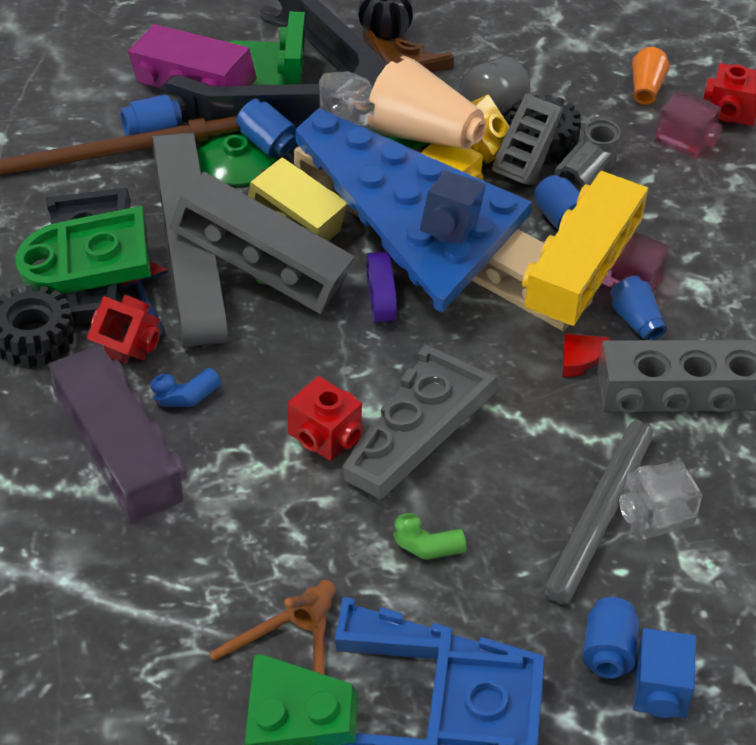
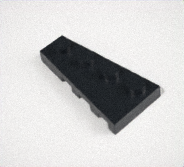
(75, 206)

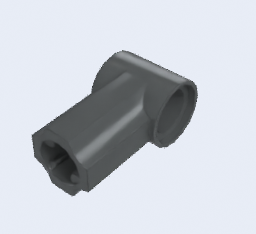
(592, 154)

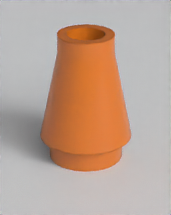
(649, 72)

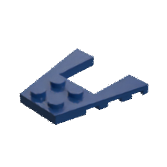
(480, 688)

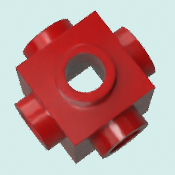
(734, 92)
(111, 325)
(325, 418)

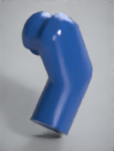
(184, 395)

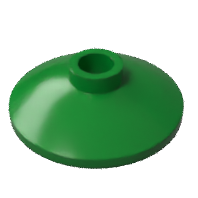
(233, 159)

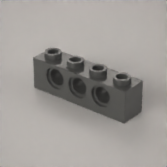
(677, 375)

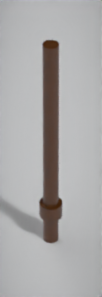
(114, 146)

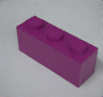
(200, 58)

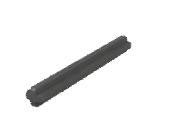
(598, 514)

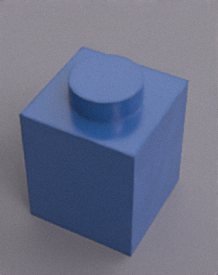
(664, 673)

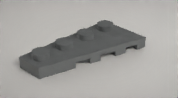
(423, 414)

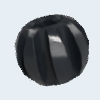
(386, 17)

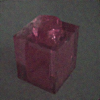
(688, 124)
(640, 258)

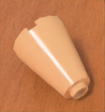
(423, 108)

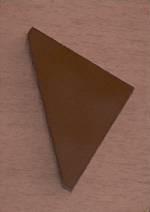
(393, 51)

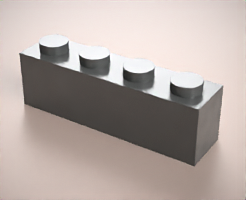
(261, 242)

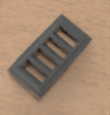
(515, 134)

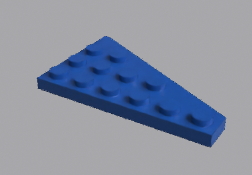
(390, 192)

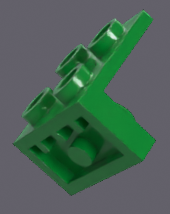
(280, 61)

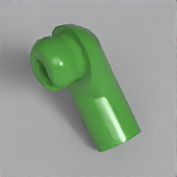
(424, 544)

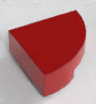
(580, 353)

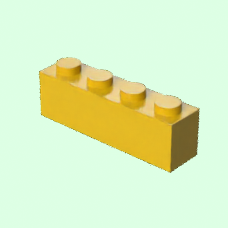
(584, 247)

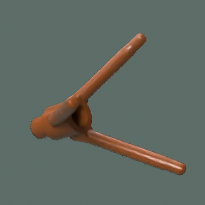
(305, 611)

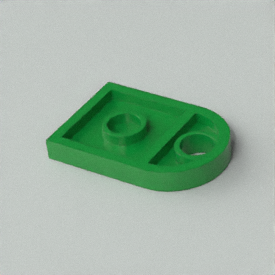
(86, 252)

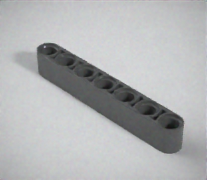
(192, 267)

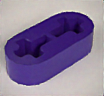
(381, 287)

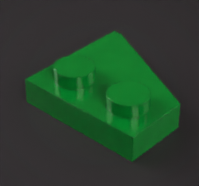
(299, 706)

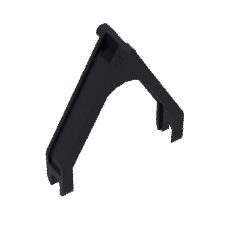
(293, 101)

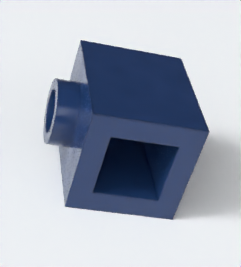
(452, 207)

